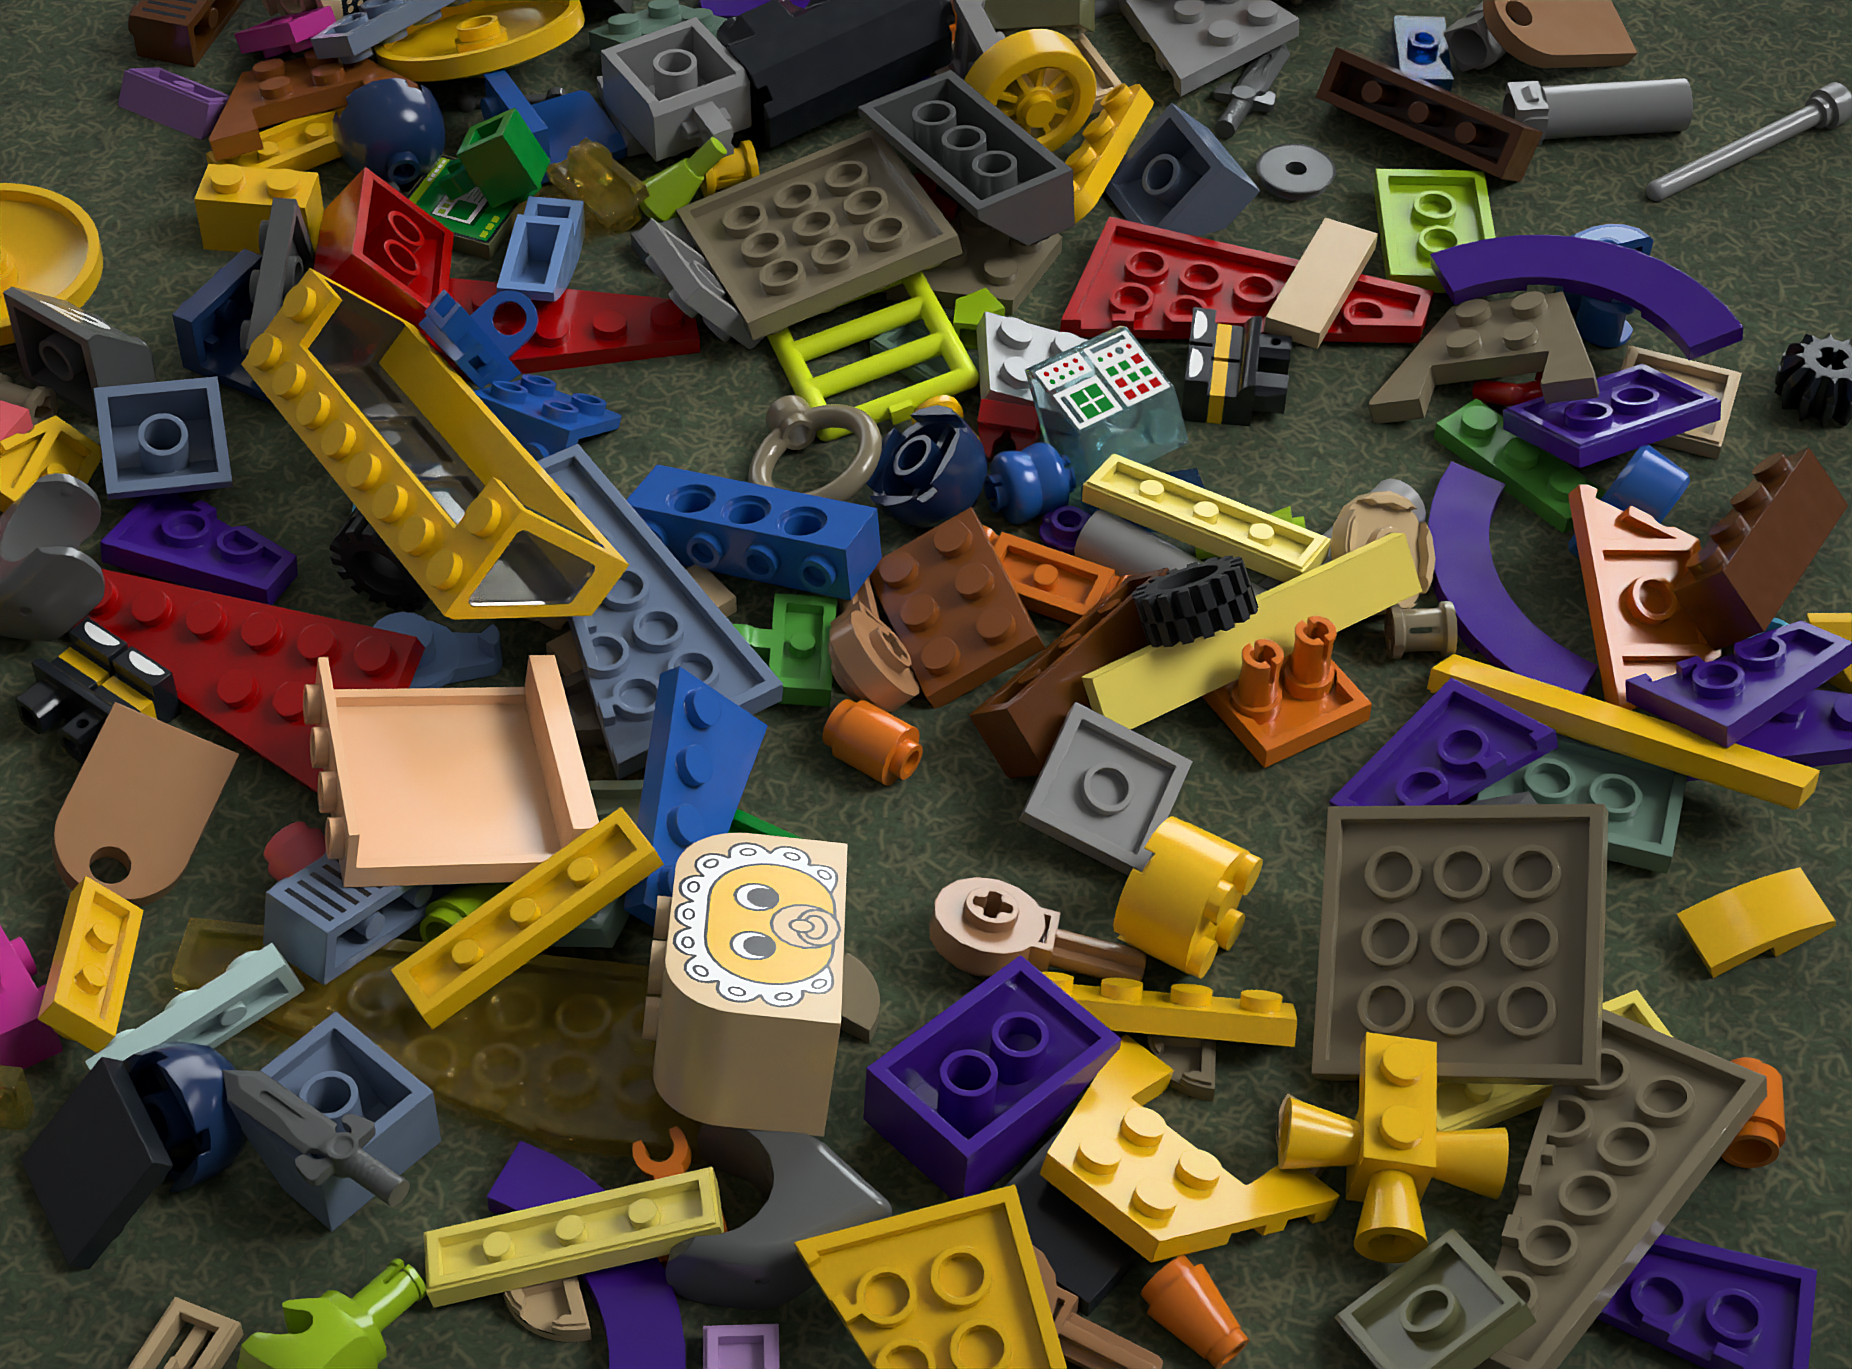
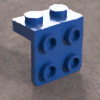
(554, 122)
(546, 418)

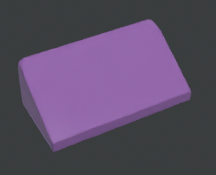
(172, 100)

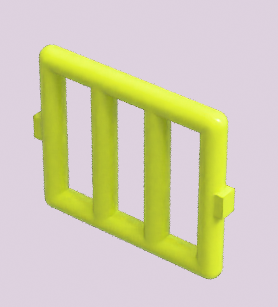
(897, 405)

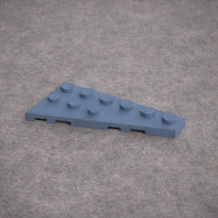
(649, 623)

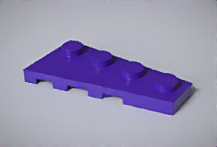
(1717, 1306)

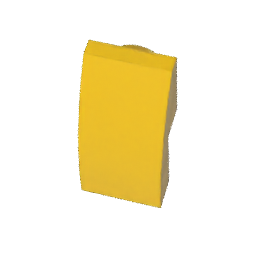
(1755, 917)

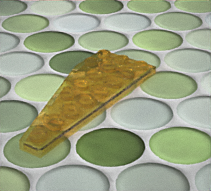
(538, 1052)

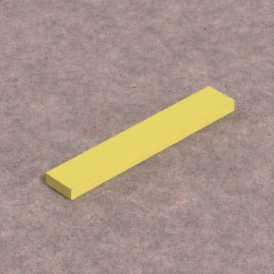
(1340, 590)

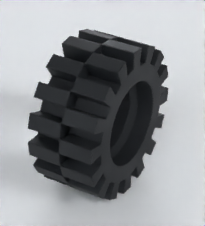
(374, 566)
(1195, 601)

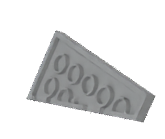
(1208, 36)

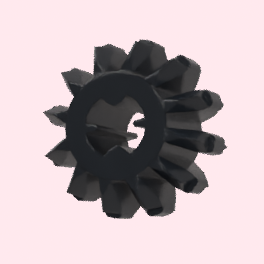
(1817, 379)

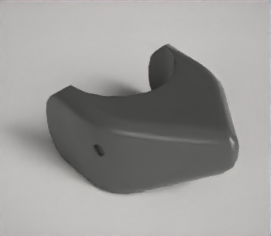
(42, 572)
(807, 1197)

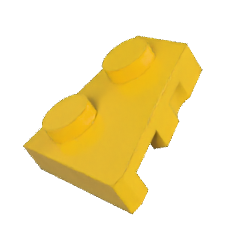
(44, 450)

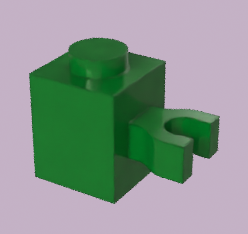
(499, 159)

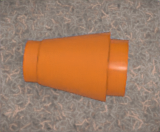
(1194, 1311)

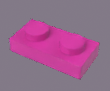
(285, 32)

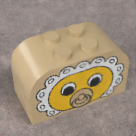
(749, 982)

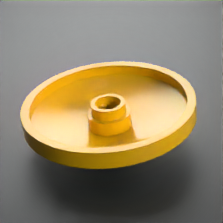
(481, 38)
(45, 248)

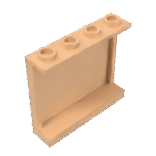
(447, 779)

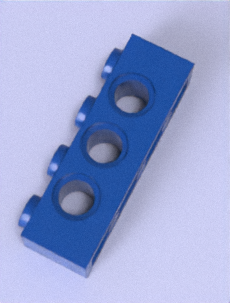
(761, 531)

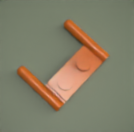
(1051, 579)

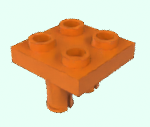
(1290, 700)

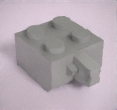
(677, 89)

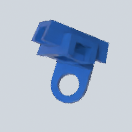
(473, 339)

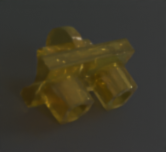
(602, 183)

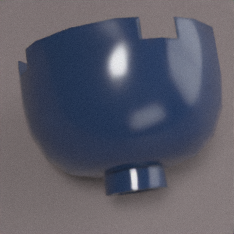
(390, 131)
(929, 469)
(188, 1102)

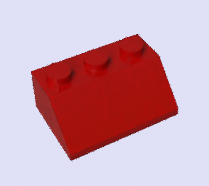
(384, 248)

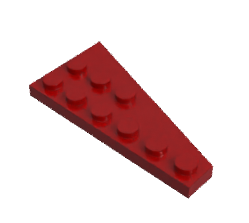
(1157, 277)
(584, 328)
(249, 660)

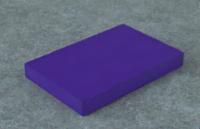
(1631, 412)

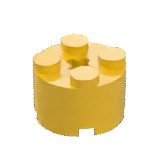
(1186, 897)

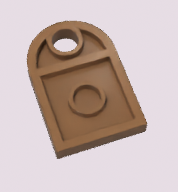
(1560, 32)
(140, 802)

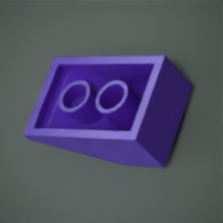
(986, 1078)

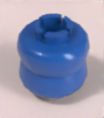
(1029, 482)

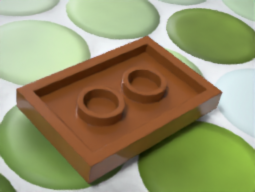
(954, 608)

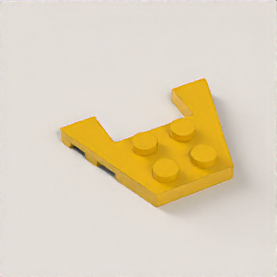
(1154, 1183)

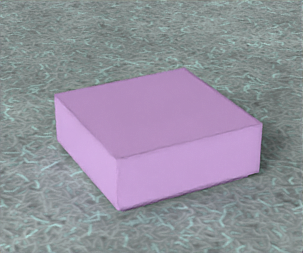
(741, 1346)

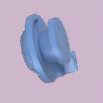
(447, 654)

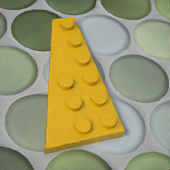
(940, 1287)

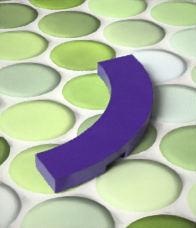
(1594, 269)
(1467, 577)
(631, 1298)

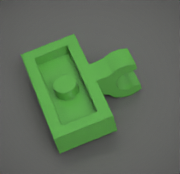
(797, 647)

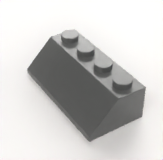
(977, 156)

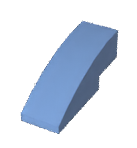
(544, 248)

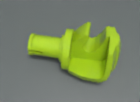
(335, 1328)

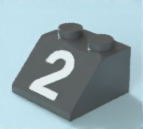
(73, 349)

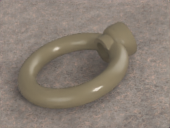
(795, 426)

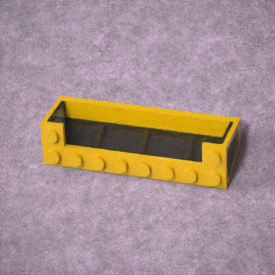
(428, 461)

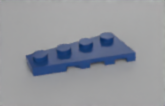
(692, 776)

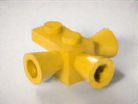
(1393, 1146)

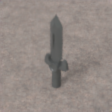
(1247, 92)
(315, 1134)

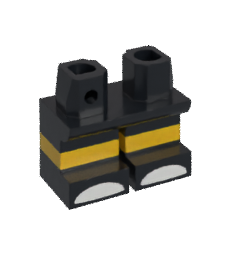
(1233, 371)
(88, 682)

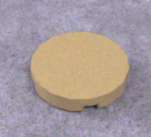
(1377, 515)

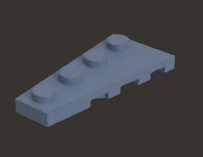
(375, 24)

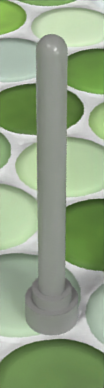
(1825, 108)

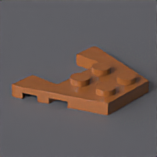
(286, 91)

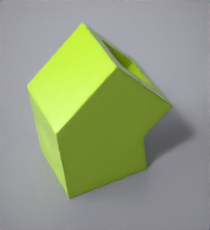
(969, 312)

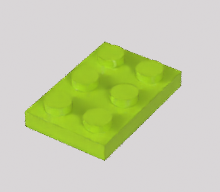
(1427, 214)

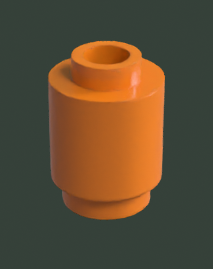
(873, 741)
(1765, 1130)

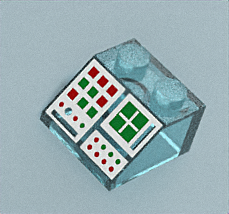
(1106, 402)

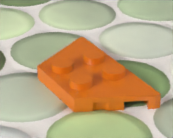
(1629, 585)

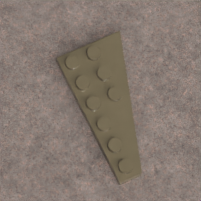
(1610, 1178)

